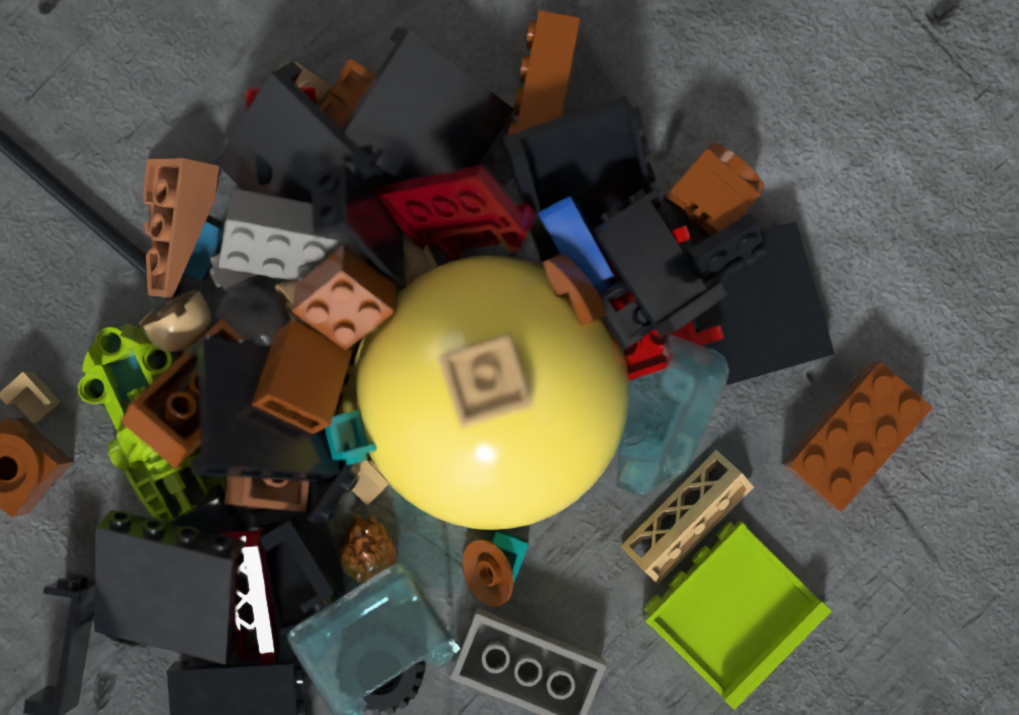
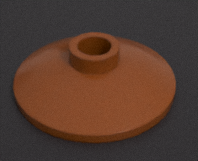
(487, 573)

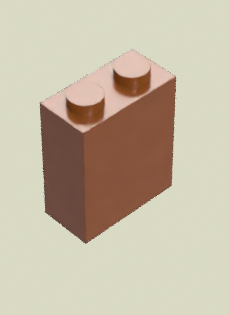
(302, 377)

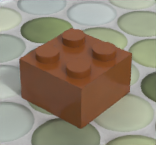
(344, 298)

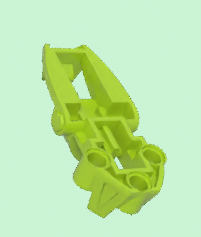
(127, 451)

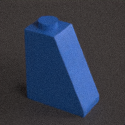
(574, 238)

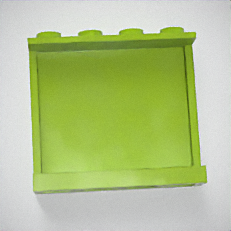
(735, 613)

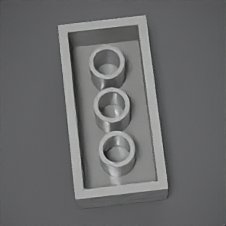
(276, 237)
(527, 667)

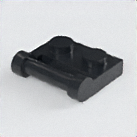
(627, 323)

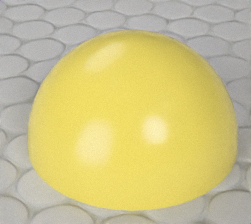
(513, 465)

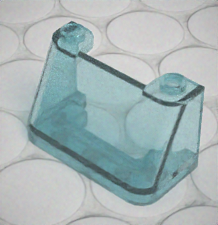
(696, 381)
(371, 638)

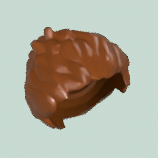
(366, 549)

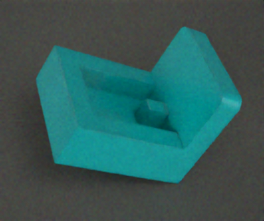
(348, 438)

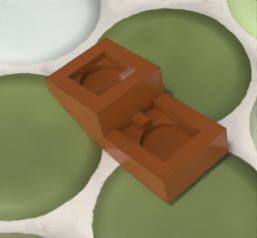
(568, 277)

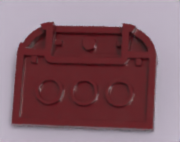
(456, 211)

